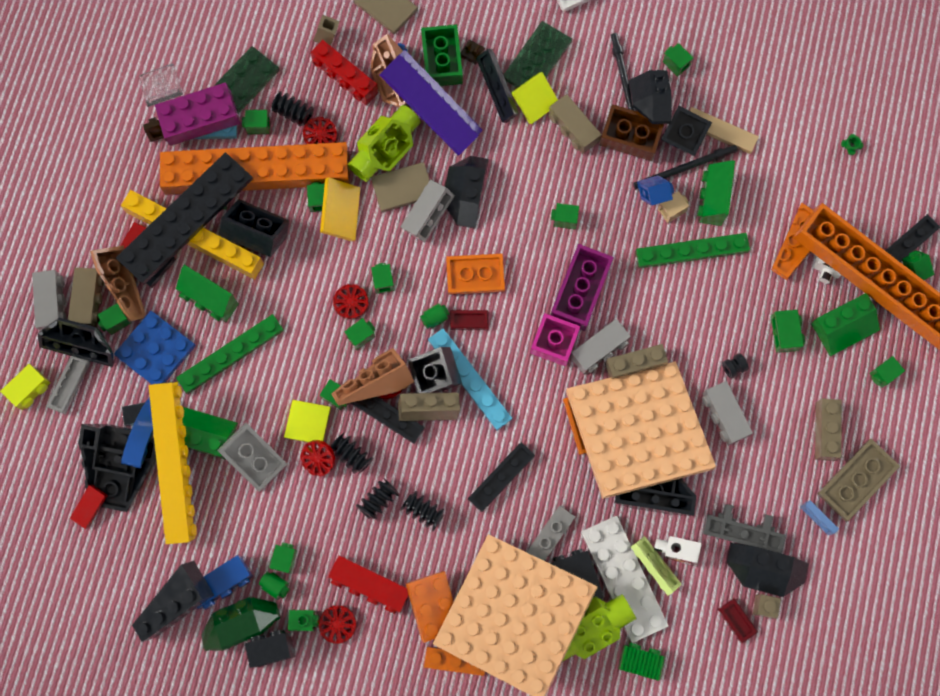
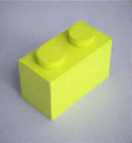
(25, 387)

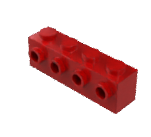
(344, 72)

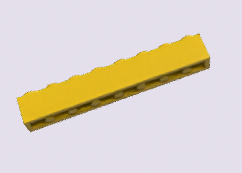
(203, 241)
(172, 462)

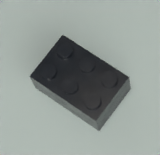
(254, 227)

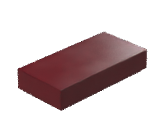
(468, 319)
(737, 620)

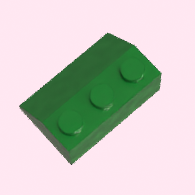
(716, 193)
(205, 294)
(847, 324)
(206, 432)

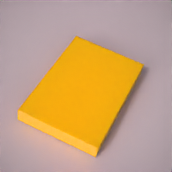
(340, 209)

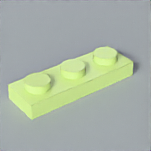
(656, 566)

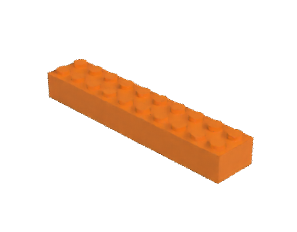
(268, 165)
(872, 271)

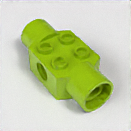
(384, 143)
(600, 626)

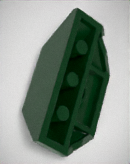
(238, 623)

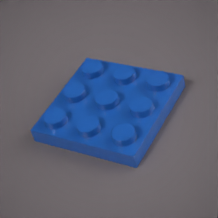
(154, 349)

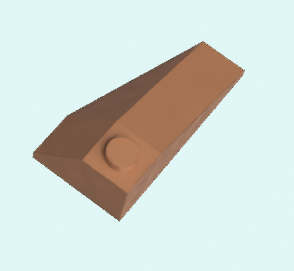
(119, 281)
(384, 376)

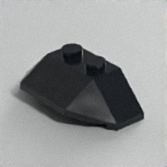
(652, 96)
(466, 182)
(76, 341)
(665, 498)
(766, 569)

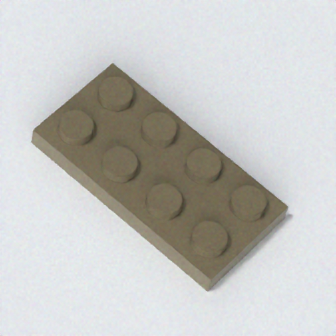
(858, 480)

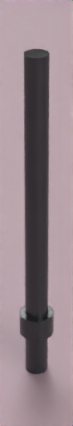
(618, 53)
(716, 155)

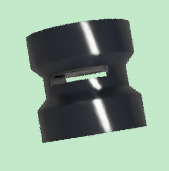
(735, 365)

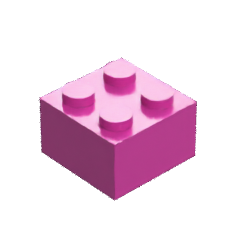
(554, 339)

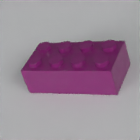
(197, 114)
(581, 286)

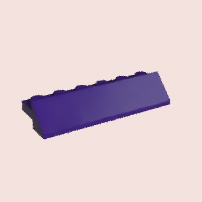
(431, 102)

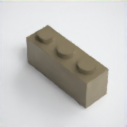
(574, 124)
(85, 296)
(636, 361)
(428, 406)
(828, 429)

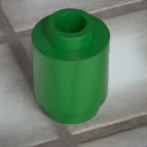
(434, 316)
(274, 585)

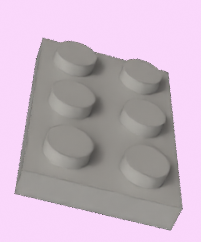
(252, 457)

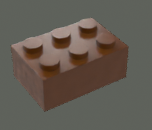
(630, 133)

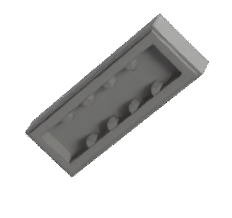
(68, 384)
(551, 533)

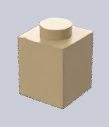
(674, 208)

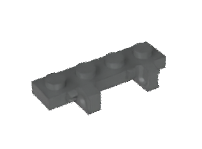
(728, 529)

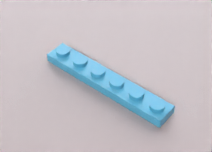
(473, 382)

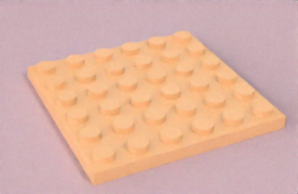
(640, 430)
(515, 616)

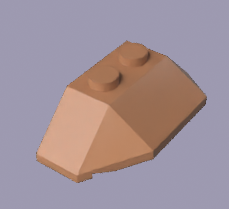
(384, 52)

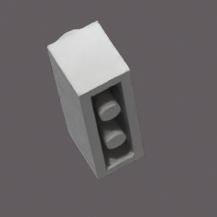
(427, 210)
(48, 297)
(600, 347)
(726, 413)

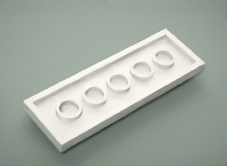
(624, 576)

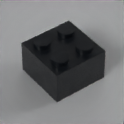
(686, 130)
(435, 371)
(269, 650)

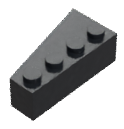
(175, 600)

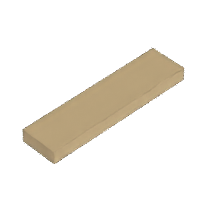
(729, 133)

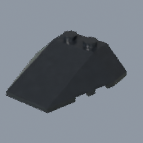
(102, 455)

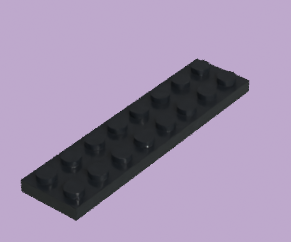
(184, 218)

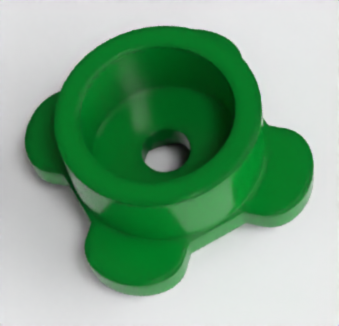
(855, 140)

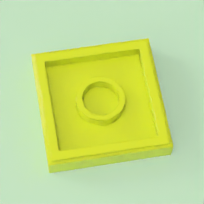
(535, 97)
(307, 421)

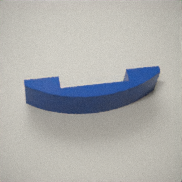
(139, 438)

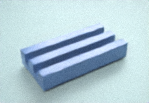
(819, 517)

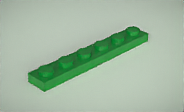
(692, 250)
(229, 354)

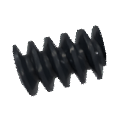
(292, 110)
(350, 454)
(377, 499)
(423, 510)

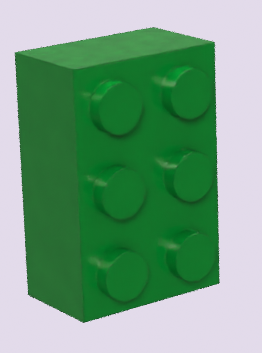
(442, 54)

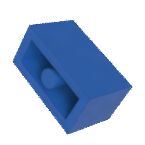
(655, 190)

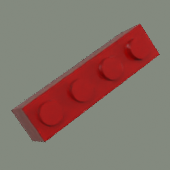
(369, 584)

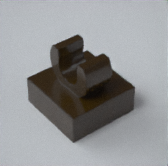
(472, 51)
(153, 129)

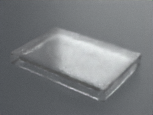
(160, 85)

